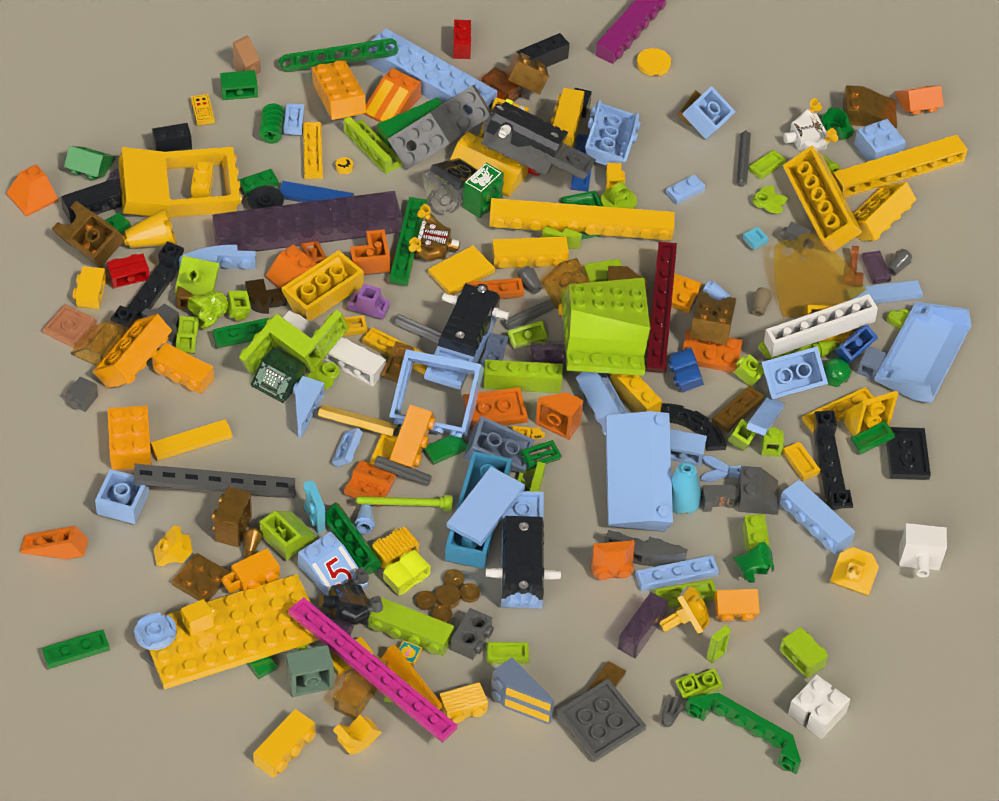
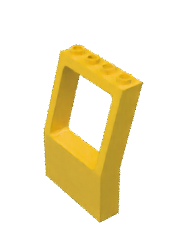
(147, 188)

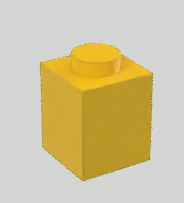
(198, 617)

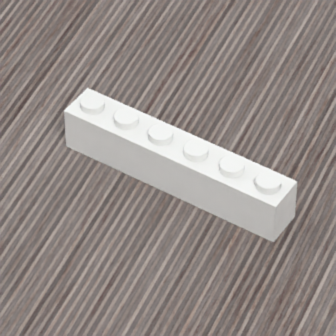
(820, 325)
(346, 355)

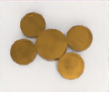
(448, 595)

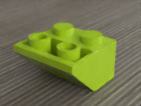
(286, 533)

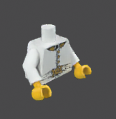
(809, 130)

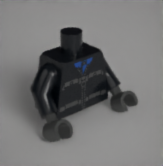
(349, 600)

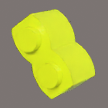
(406, 572)

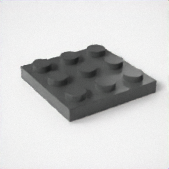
(601, 720)

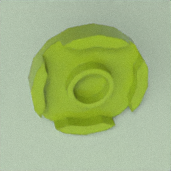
(619, 197)

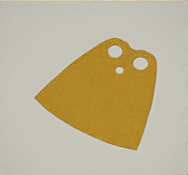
(818, 280)

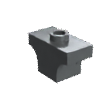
(170, 317)

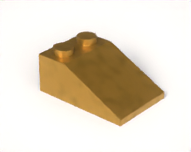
(868, 106)

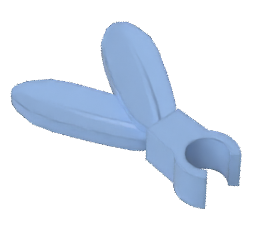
(721, 470)

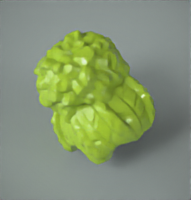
(208, 307)

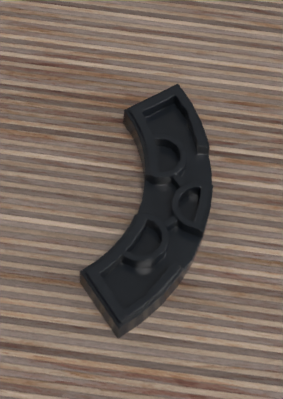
(697, 423)

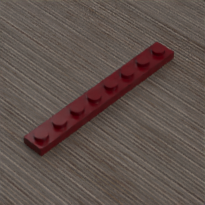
(661, 307)

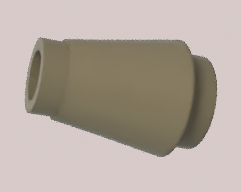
(761, 300)

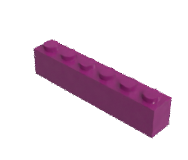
(627, 29)

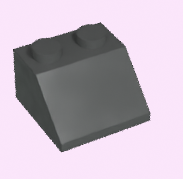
(757, 491)

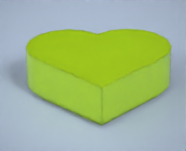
(897, 318)

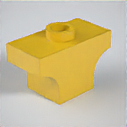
(173, 547)

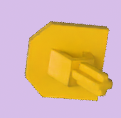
(855, 570)
(692, 610)

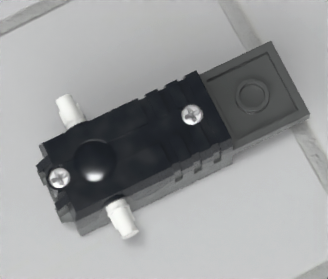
(532, 141)

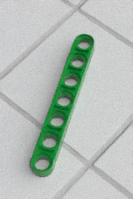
(345, 49)

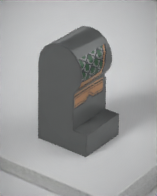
(719, 496)

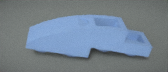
(226, 255)

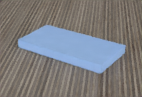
(485, 506)

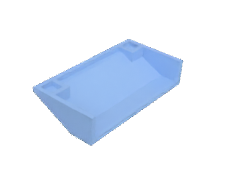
(924, 350)
(639, 471)

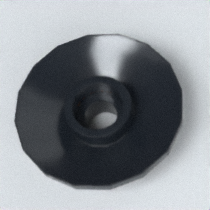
(265, 197)

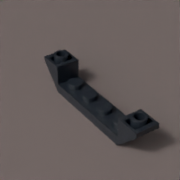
(153, 287)
(829, 462)

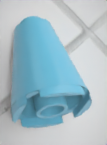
(685, 489)

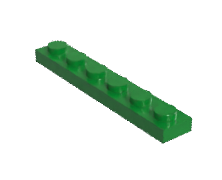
(403, 257)

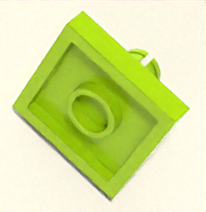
(197, 275)

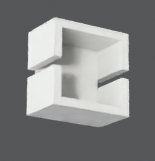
(824, 704)

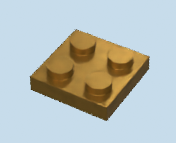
(200, 578)

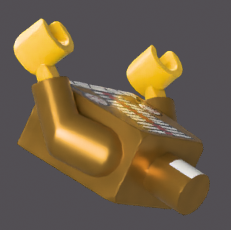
(433, 238)

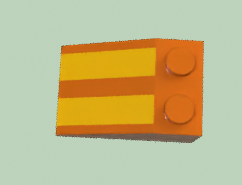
(393, 96)

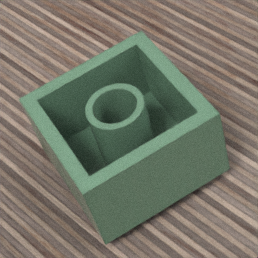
(310, 670)

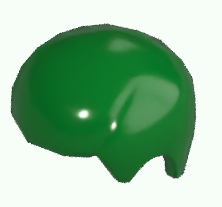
(837, 371)

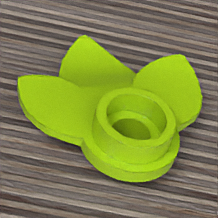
(769, 200)
(325, 373)

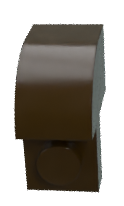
(263, 299)

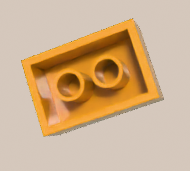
(129, 437)

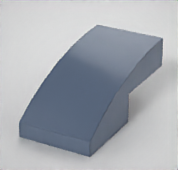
(495, 348)

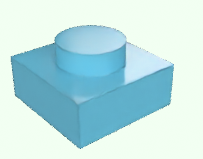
(755, 238)

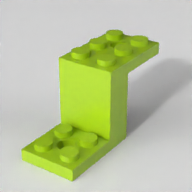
(294, 342)

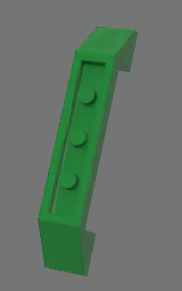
(701, 705)

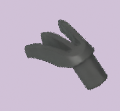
(668, 717)

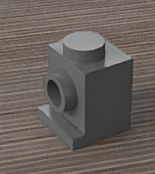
(793, 231)

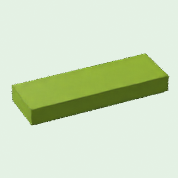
(705, 589)

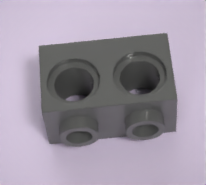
(469, 633)

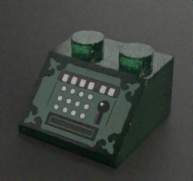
(278, 374)

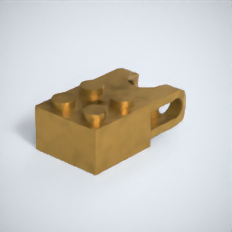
(90, 235)
(712, 319)

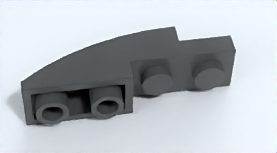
(650, 553)

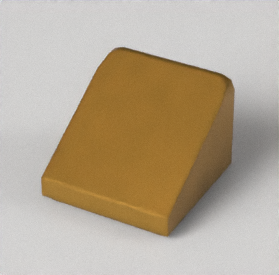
(182, 297)

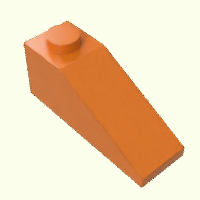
(56, 543)

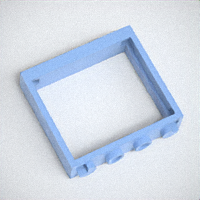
(441, 362)

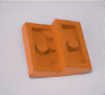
(369, 481)

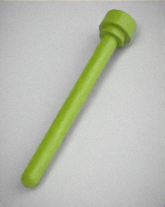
(443, 502)

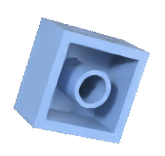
(708, 112)
(879, 140)
(121, 498)

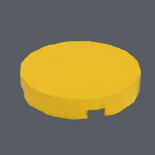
(653, 62)

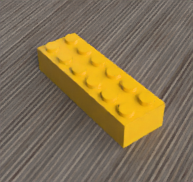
(822, 198)

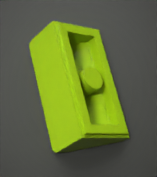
(532, 332)

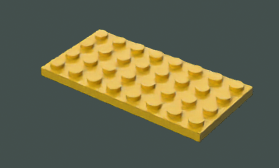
(244, 630)

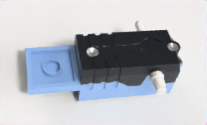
(466, 331)
(523, 554)

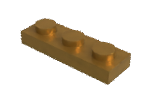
(738, 409)

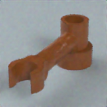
(853, 262)

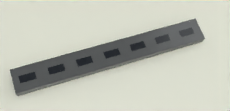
(213, 480)

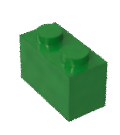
(239, 85)

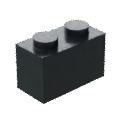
(172, 138)

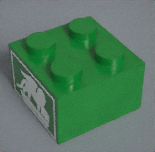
(480, 188)

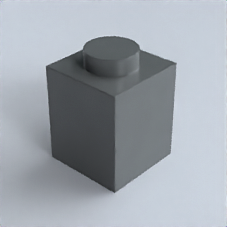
(82, 394)

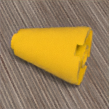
(151, 231)

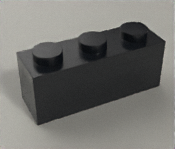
(548, 50)
(95, 198)

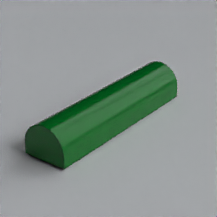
(351, 539)

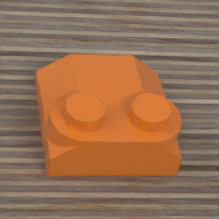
(612, 559)

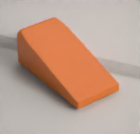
(315, 253)

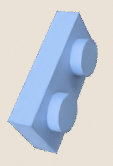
(294, 119)
(685, 189)
(347, 447)

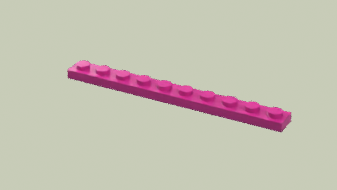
(373, 670)

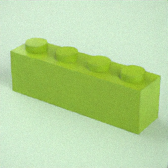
(526, 375)
(412, 627)

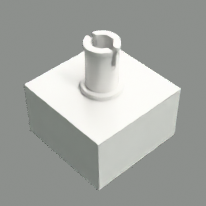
(922, 548)

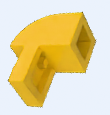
(358, 735)

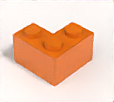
(374, 255)

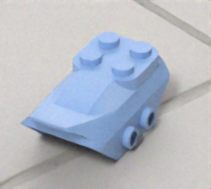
(611, 133)

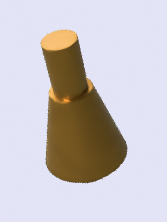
(251, 541)

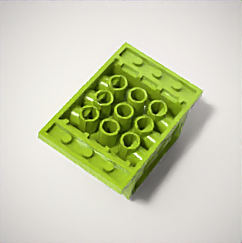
(606, 326)

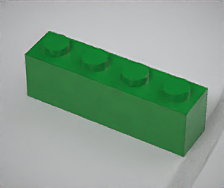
(397, 123)

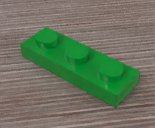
(238, 333)
(75, 649)

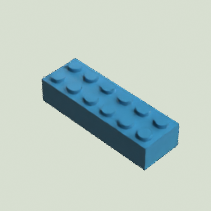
(458, 547)

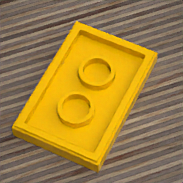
(461, 268)

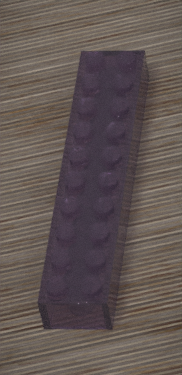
(308, 222)

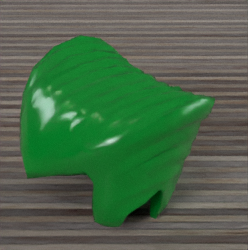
(839, 120)
(755, 561)

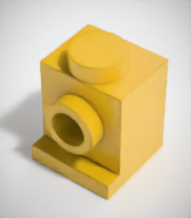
(614, 174)

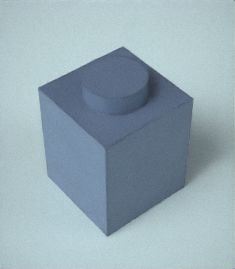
(871, 362)

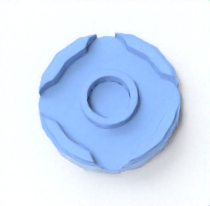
(155, 631)

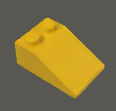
(870, 413)

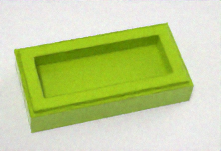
(767, 164)
(718, 644)
(502, 651)

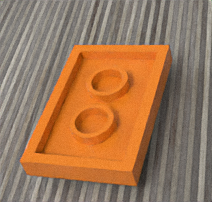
(715, 355)
(500, 406)

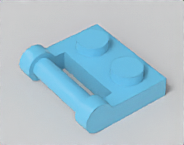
(314, 506)

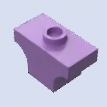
(369, 302)

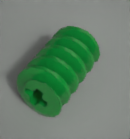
(271, 123)

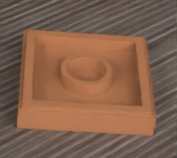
(69, 326)

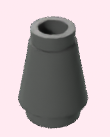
(900, 260)
(530, 279)

